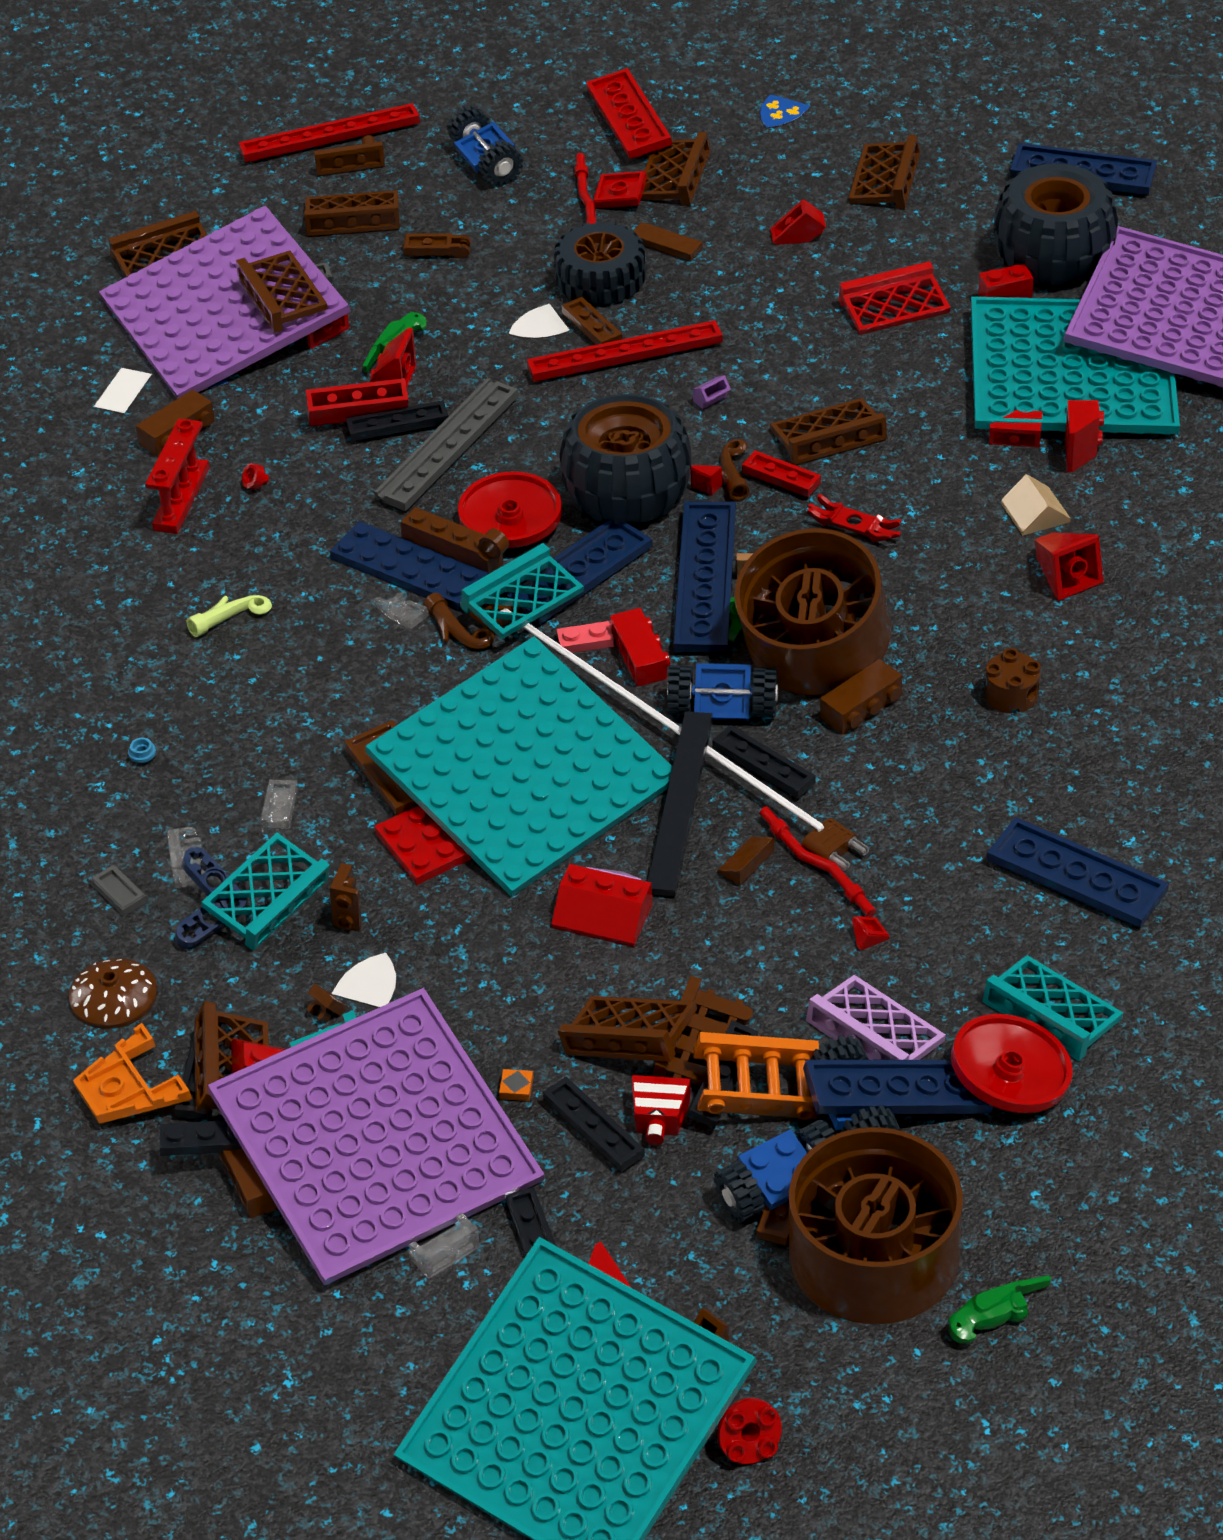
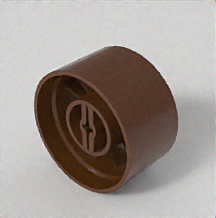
(804, 575)
(871, 1267)

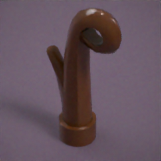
(736, 485)
(438, 608)

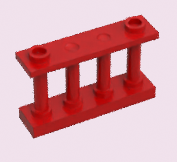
(177, 476)

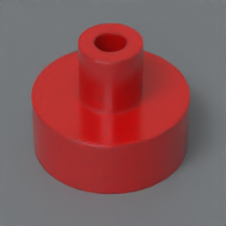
(254, 476)

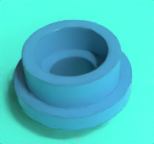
(141, 750)

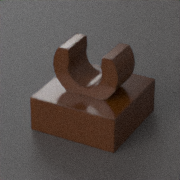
(326, 1001)

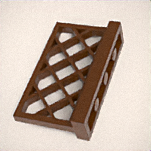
(690, 171)
(902, 174)
(347, 219)
(156, 237)
(263, 294)
(827, 440)
(629, 1039)
(208, 1052)

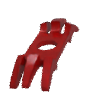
(838, 515)

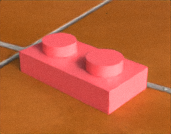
(586, 637)

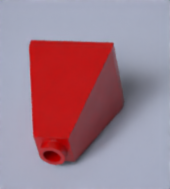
(1070, 562)

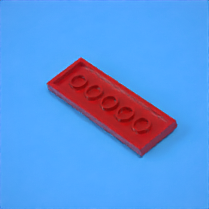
(629, 113)

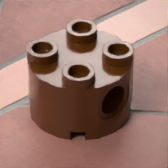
(1012, 681)

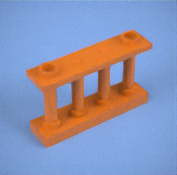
(755, 1049)

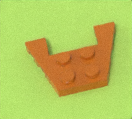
(117, 1090)

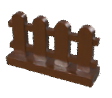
(706, 1003)

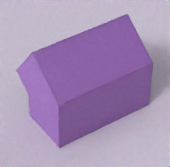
(717, 387)

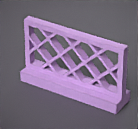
(842, 1021)

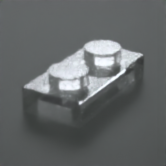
(279, 804)

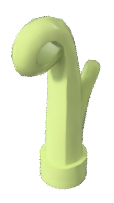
(201, 623)

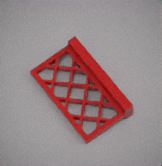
(887, 285)

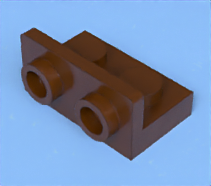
(345, 900)

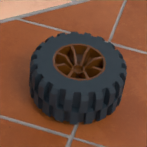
(600, 263)

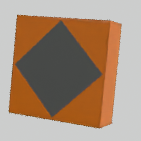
(516, 1085)

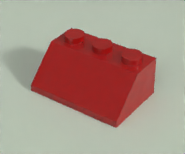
(602, 905)

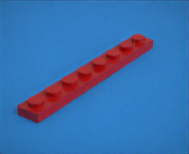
(329, 132)
(624, 350)

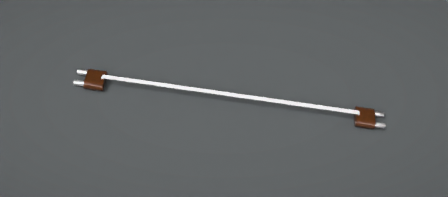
(826, 840)

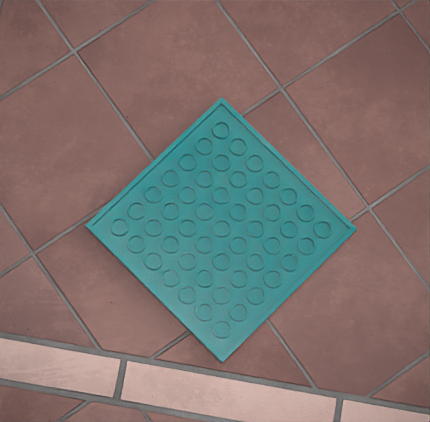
(1028, 366)
(522, 765)
(575, 1404)

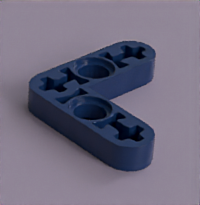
(194, 872)

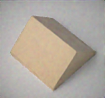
(1033, 506)

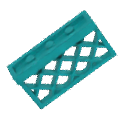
(508, 580)
(287, 900)
(1020, 1003)

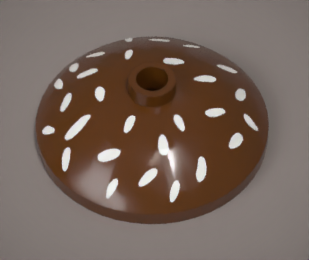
(112, 993)

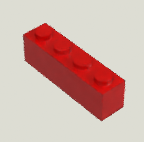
(337, 403)

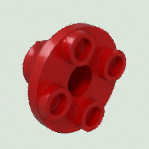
(749, 1431)

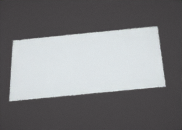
(122, 390)

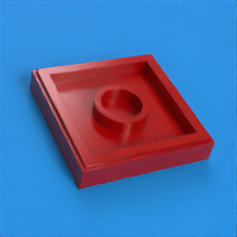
(620, 189)

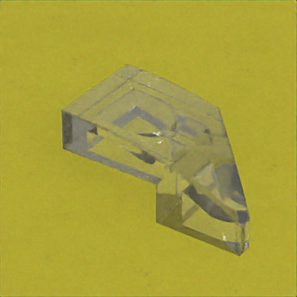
(402, 611)

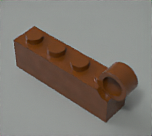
(455, 540)

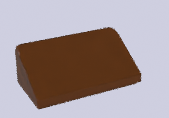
(747, 859)

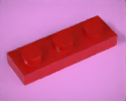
(781, 473)

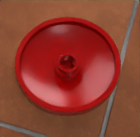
(514, 503)
(1011, 1063)

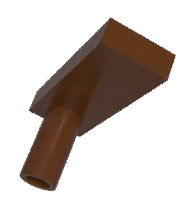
(350, 158)

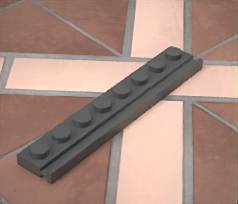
(446, 444)

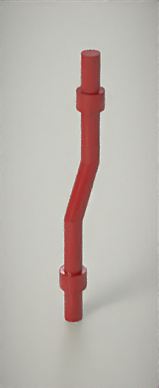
(581, 174)
(852, 891)

